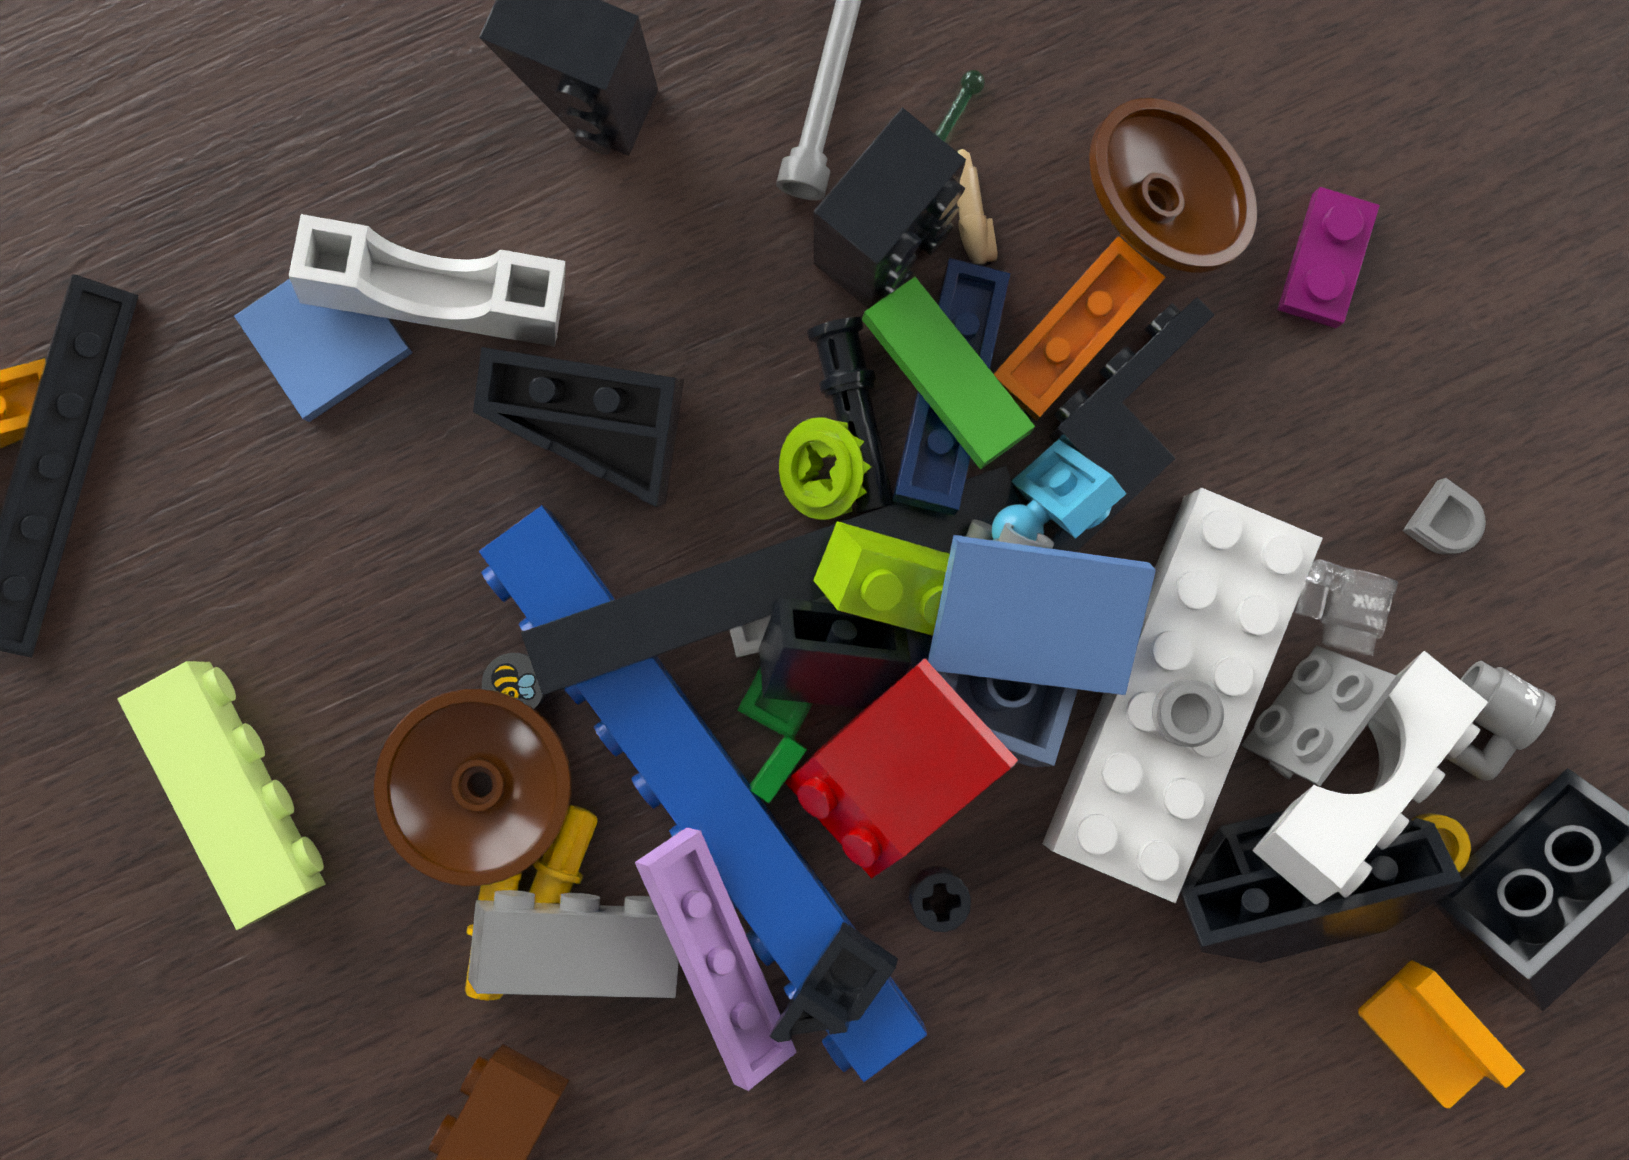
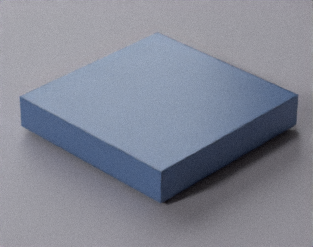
(319, 350)

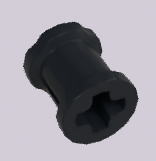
(955, 909)

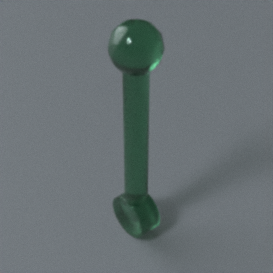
(971, 83)

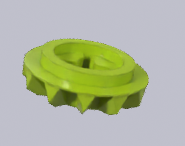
(802, 460)

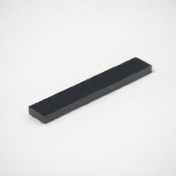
(57, 453)

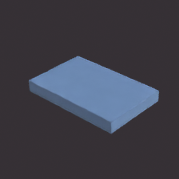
(1040, 615)

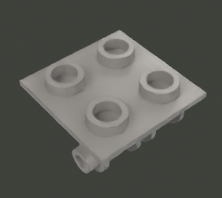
(1319, 714)

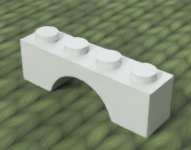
(363, 273)
(1328, 834)

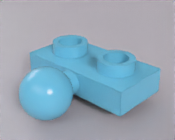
(1060, 488)

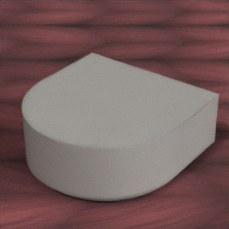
(1447, 520)

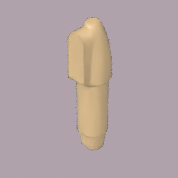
(974, 227)

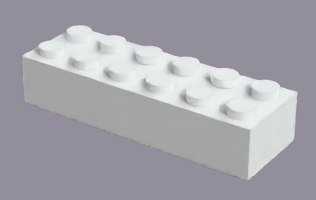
(1210, 618)

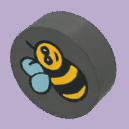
(514, 676)

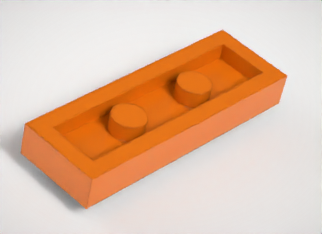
(1078, 327)

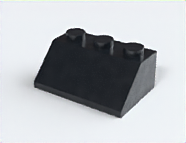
(1548, 890)

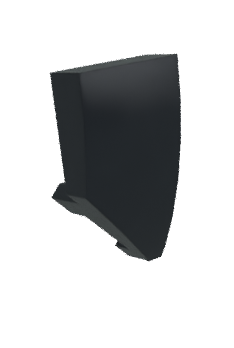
(837, 986)

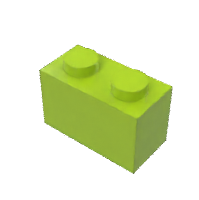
(882, 578)

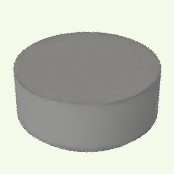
(1188, 713)

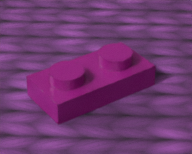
(1328, 257)

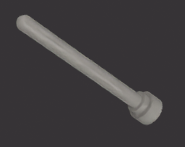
(805, 170)

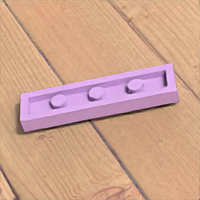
(715, 956)

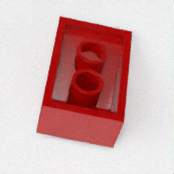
(900, 769)

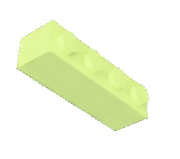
(223, 791)

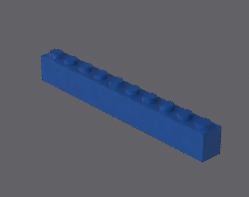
(699, 788)

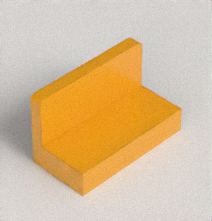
(1437, 1035)

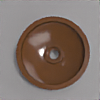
(1172, 185)
(429, 796)

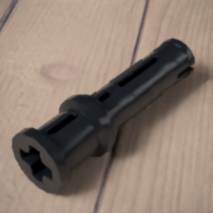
(848, 385)

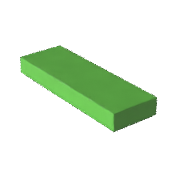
(947, 372)

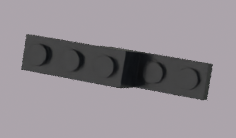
(1108, 431)

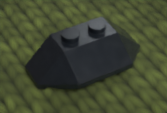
(1256, 915)

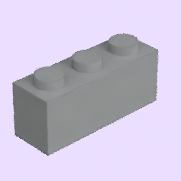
(570, 947)

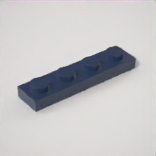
(933, 459)

